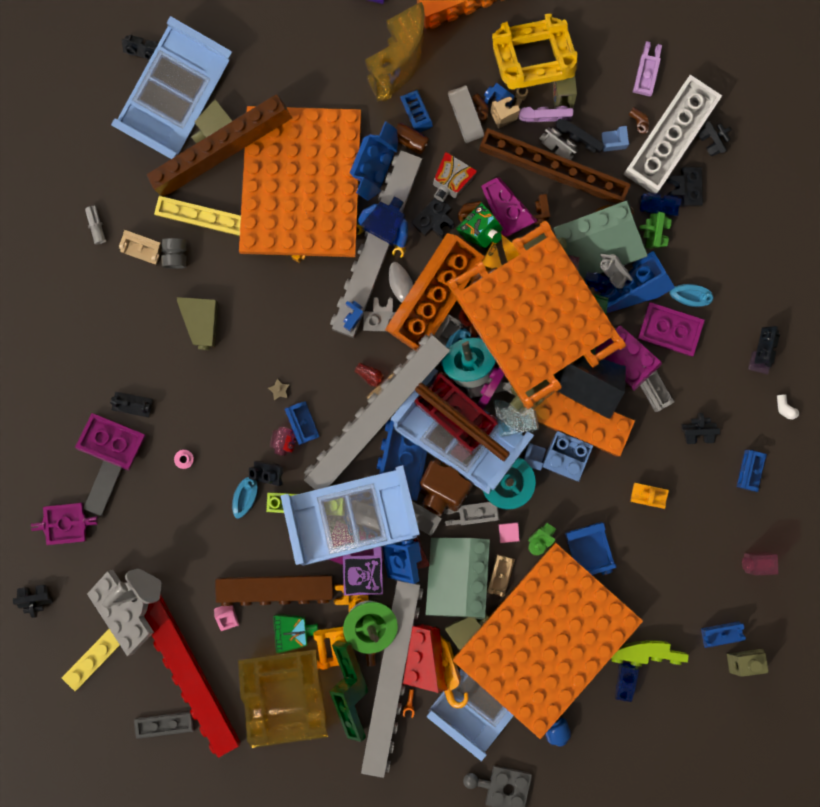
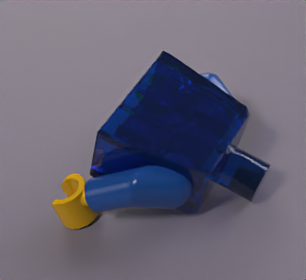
(386, 223)

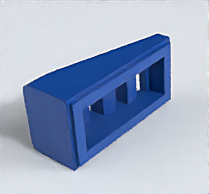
(421, 122)

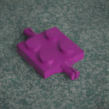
(64, 524)

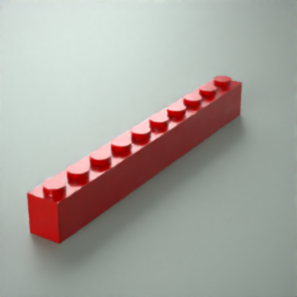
(190, 679)

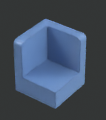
(615, 139)
(534, 456)

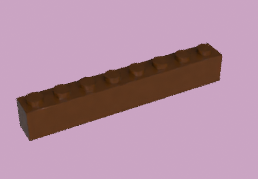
(219, 146)
(554, 167)

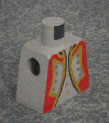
(452, 177)

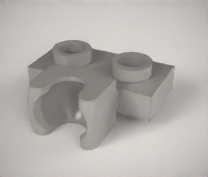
(380, 316)

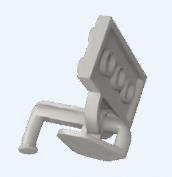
(125, 605)

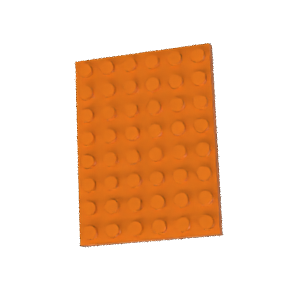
(301, 186)
(547, 640)

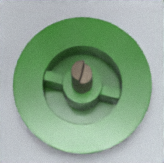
(370, 627)

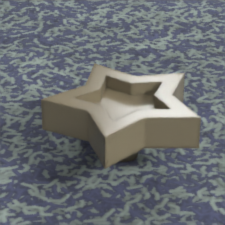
(279, 390)

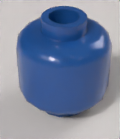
(559, 732)

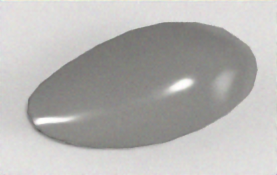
(399, 281)

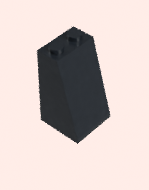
(594, 387)

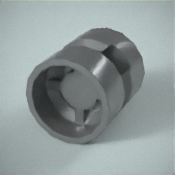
(174, 252)

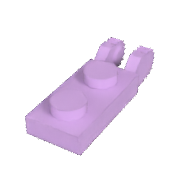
(647, 71)
(544, 114)

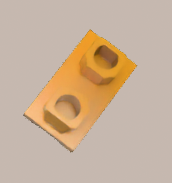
(649, 495)

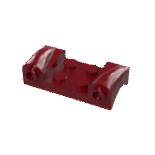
(446, 389)

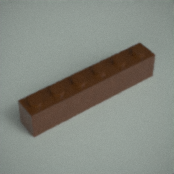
(274, 589)

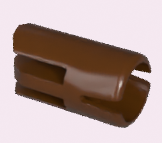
(411, 138)

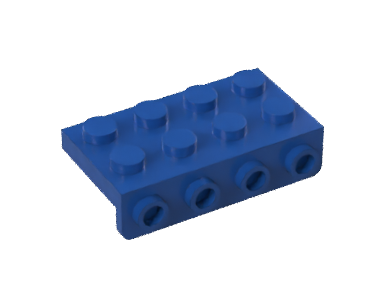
(399, 452)

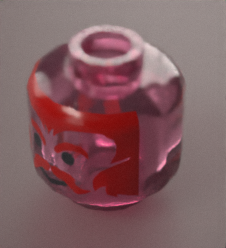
(283, 441)

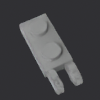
(474, 514)

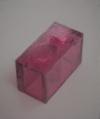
(760, 563)

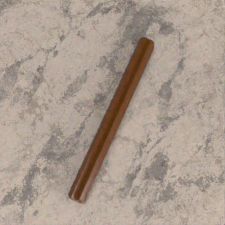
(462, 422)

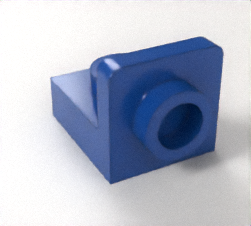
(500, 94)
(352, 319)

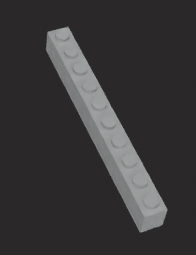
(374, 250)
(376, 413)
(390, 682)

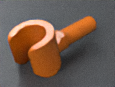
(409, 704)

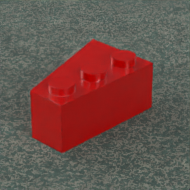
(424, 660)

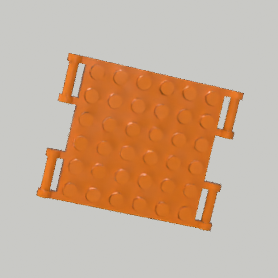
(536, 314)

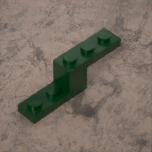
(349, 691)

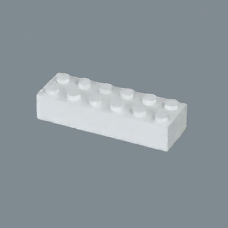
(672, 134)

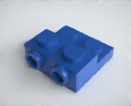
(401, 560)

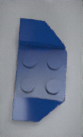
(374, 160)

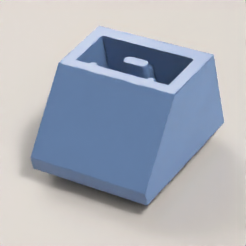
(567, 456)

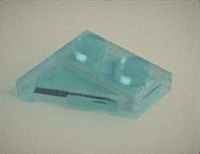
(514, 422)

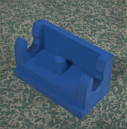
(302, 423)
(751, 470)
(722, 634)

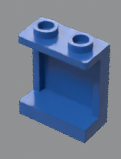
(591, 548)

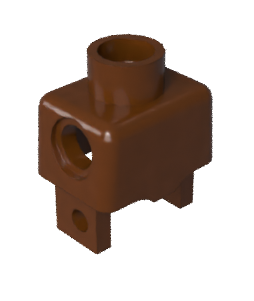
(443, 488)

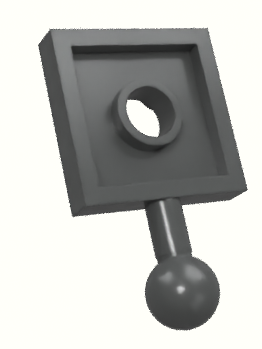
(499, 778)

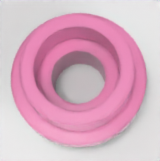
(190, 459)

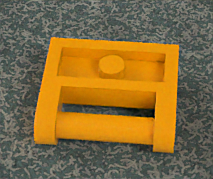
(334, 634)

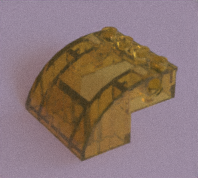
(403, 53)
(283, 698)

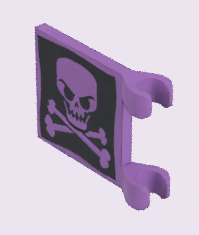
(363, 574)

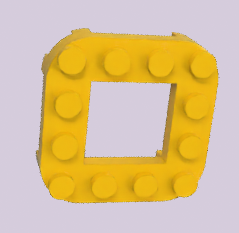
(550, 28)

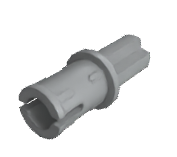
(95, 225)

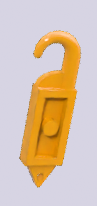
(451, 675)

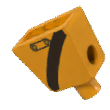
(499, 254)

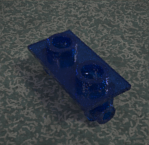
(655, 204)

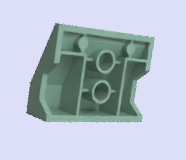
(600, 233)
(457, 577)

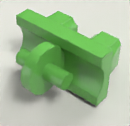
(654, 228)
(541, 539)

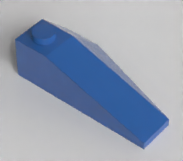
(647, 284)

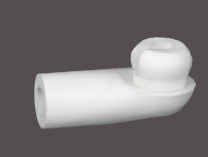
(785, 409)

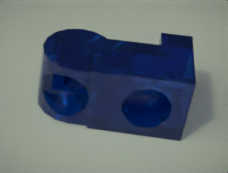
(626, 682)

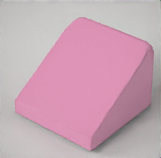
(508, 532)
(226, 617)

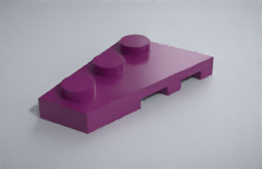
(507, 207)
(488, 389)

